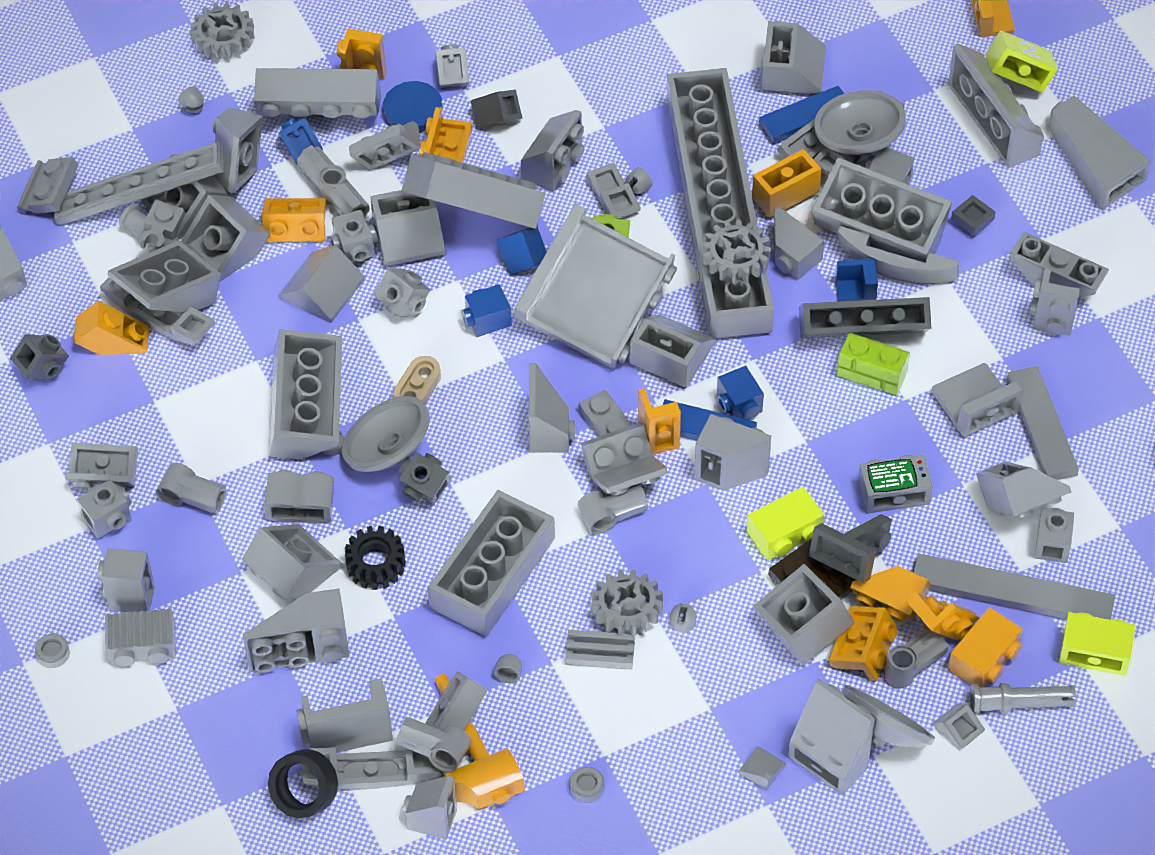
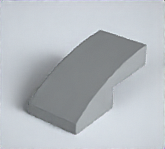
(612, 192)

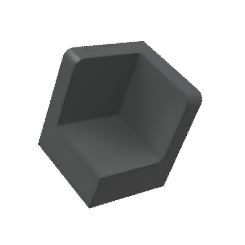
(496, 108)

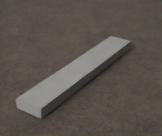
(141, 183)
(1012, 589)

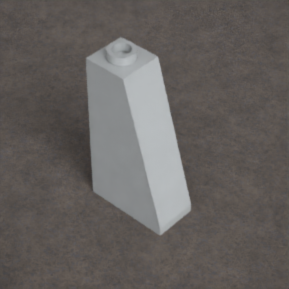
(1097, 152)

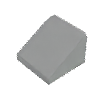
(959, 725)

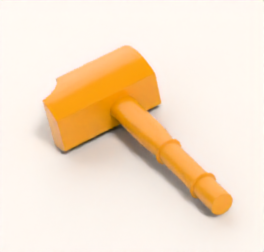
(489, 777)

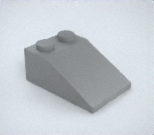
(169, 279)

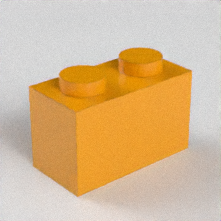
(786, 182)
(986, 649)

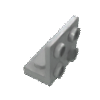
(977, 399)
(622, 460)

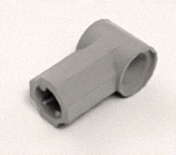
(183, 486)
(604, 510)
(914, 656)
(442, 747)

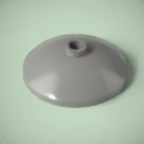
(860, 122)
(386, 434)
(889, 723)

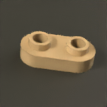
(416, 386)

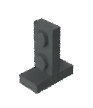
(854, 550)

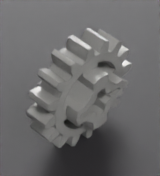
(222, 30)
(736, 251)
(627, 602)

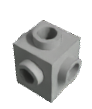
(354, 236)
(402, 292)
(105, 508)

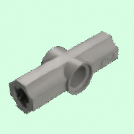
(331, 181)

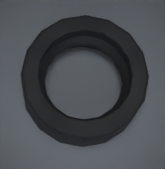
(279, 787)

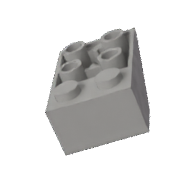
(299, 634)
(832, 737)

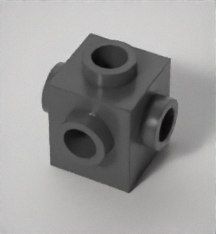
(39, 357)
(431, 486)

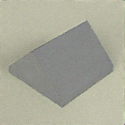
(323, 283)

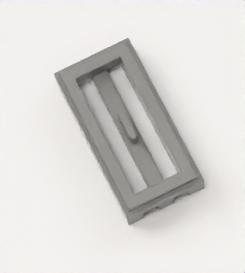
(600, 644)

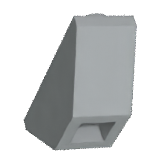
(1067, 269)

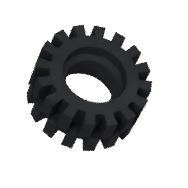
(378, 573)

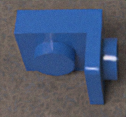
(297, 137)

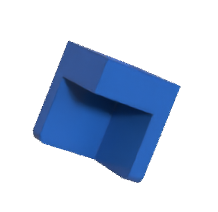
(522, 249)
(856, 280)

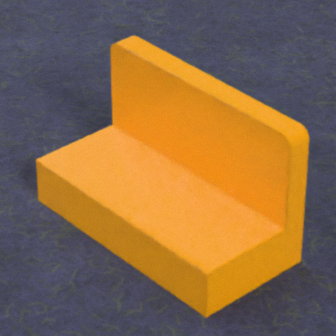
(992, 17)
(660, 423)

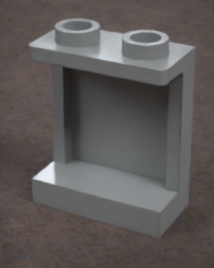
(349, 724)

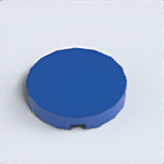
(410, 103)

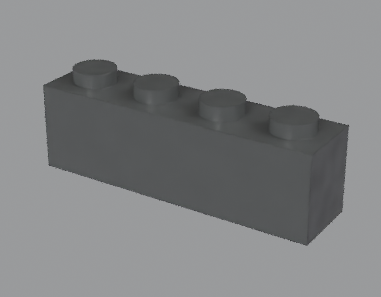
(865, 317)

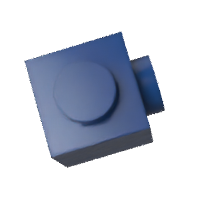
(487, 310)
(739, 394)

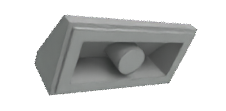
(457, 703)

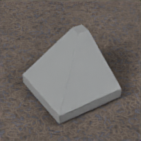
(762, 768)

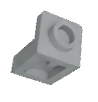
(452, 66)

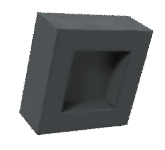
(973, 215)

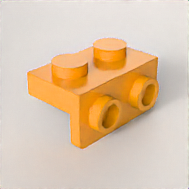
(446, 137)

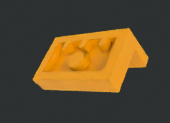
(362, 51)
(294, 219)
(942, 617)
(865, 642)

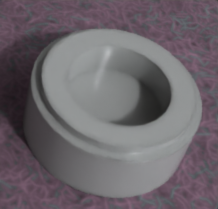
(52, 650)
(587, 784)

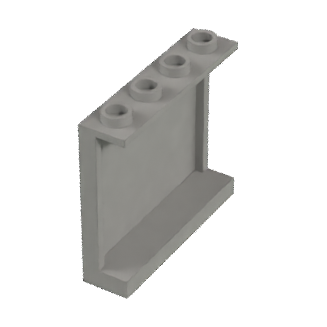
(594, 288)

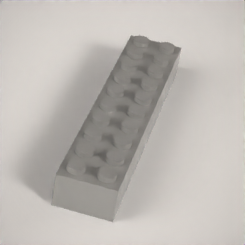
(716, 191)

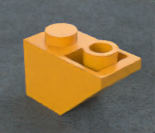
(110, 331)
(891, 591)

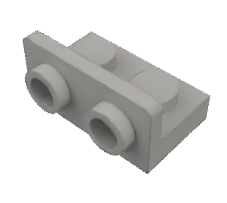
(386, 145)

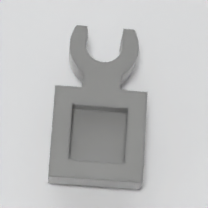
(161, 222)

